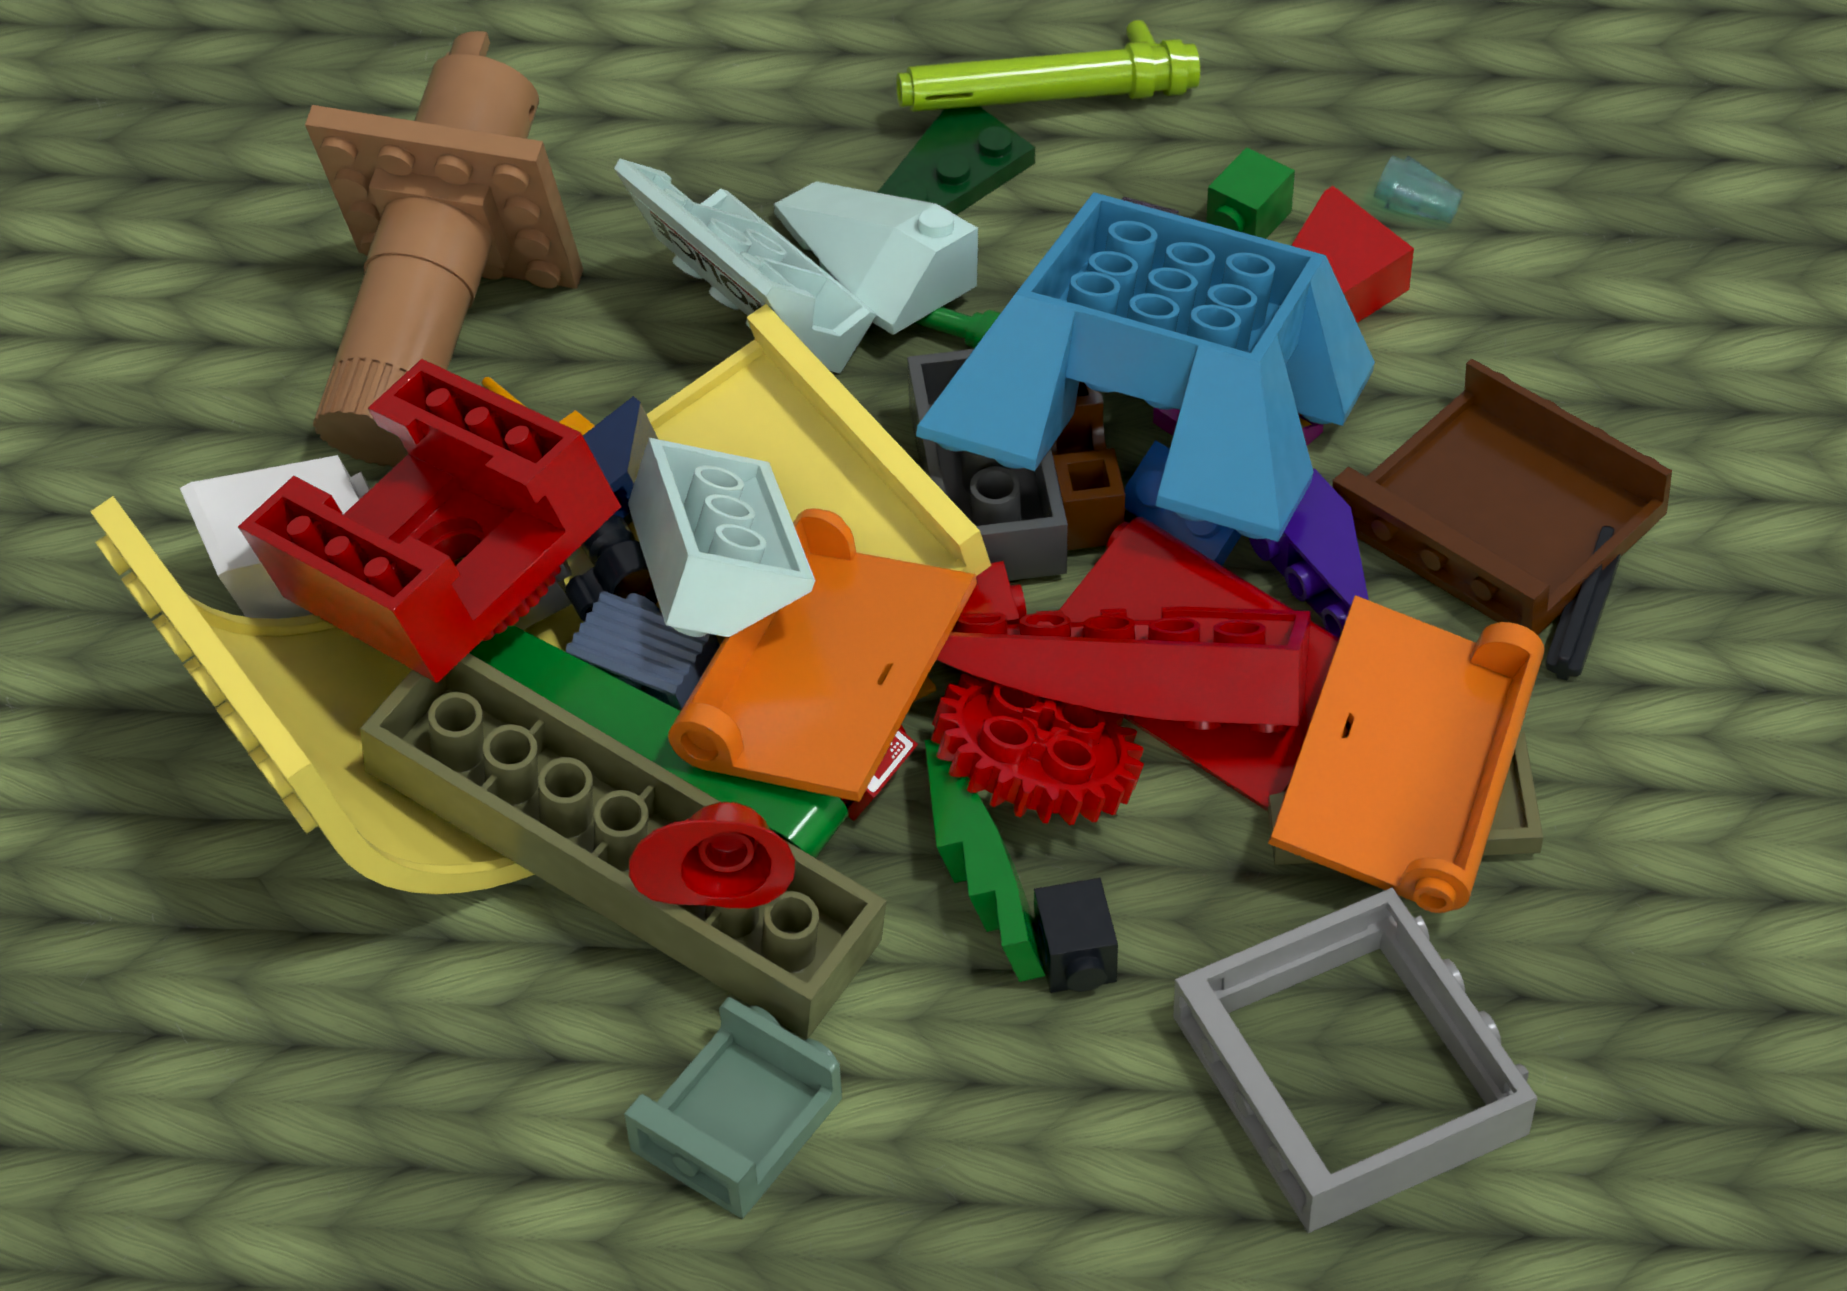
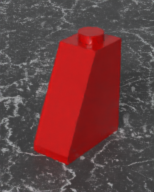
(1363, 253)

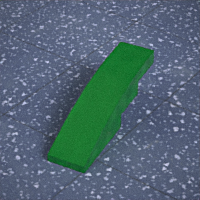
(978, 854)

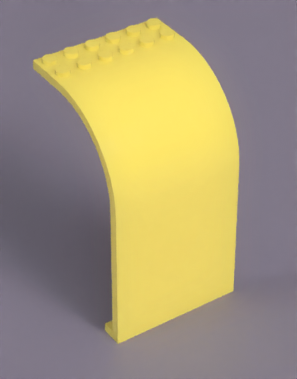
(308, 687)

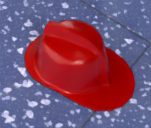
(714, 859)

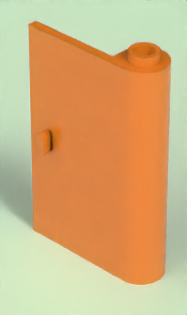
(827, 678)
(1423, 755)

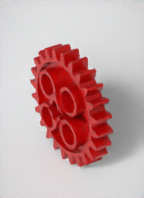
(1036, 750)

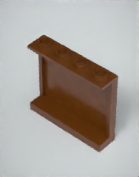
(1506, 500)

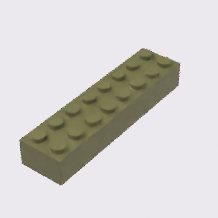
(575, 810)

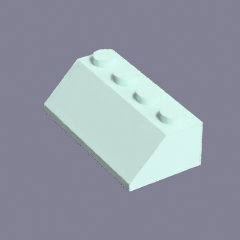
(715, 538)

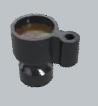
(616, 570)

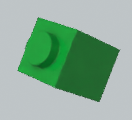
(1251, 195)

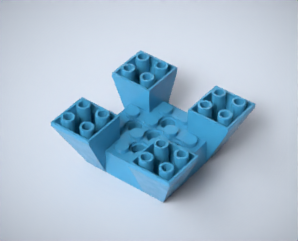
(1188, 322)

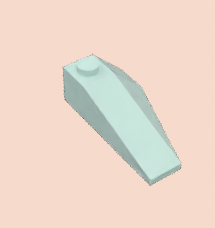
(885, 248)

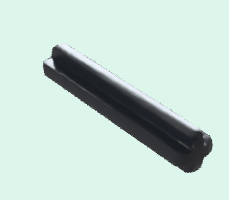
(1581, 618)

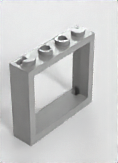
(1436, 984)

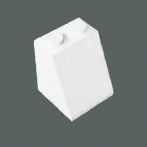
(226, 501)

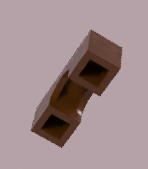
(1088, 475)

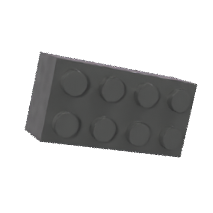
(1012, 508)

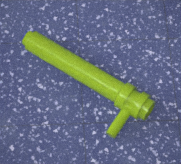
(1131, 71)

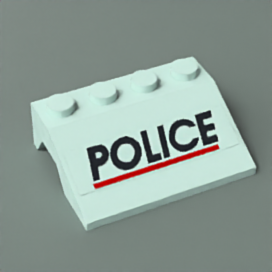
(750, 263)

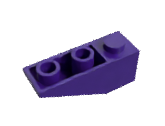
(1319, 554)

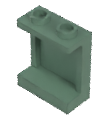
(738, 1109)

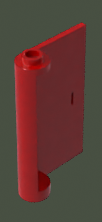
(1155, 570)

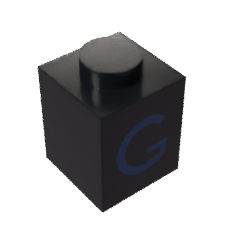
(1076, 935)

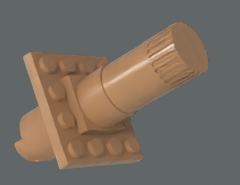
(434, 214)

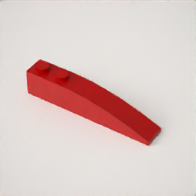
(1185, 667)

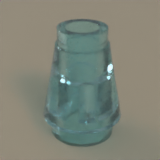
(1417, 190)

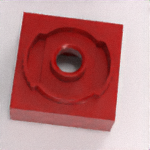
(476, 485)

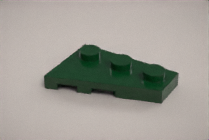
(960, 160)

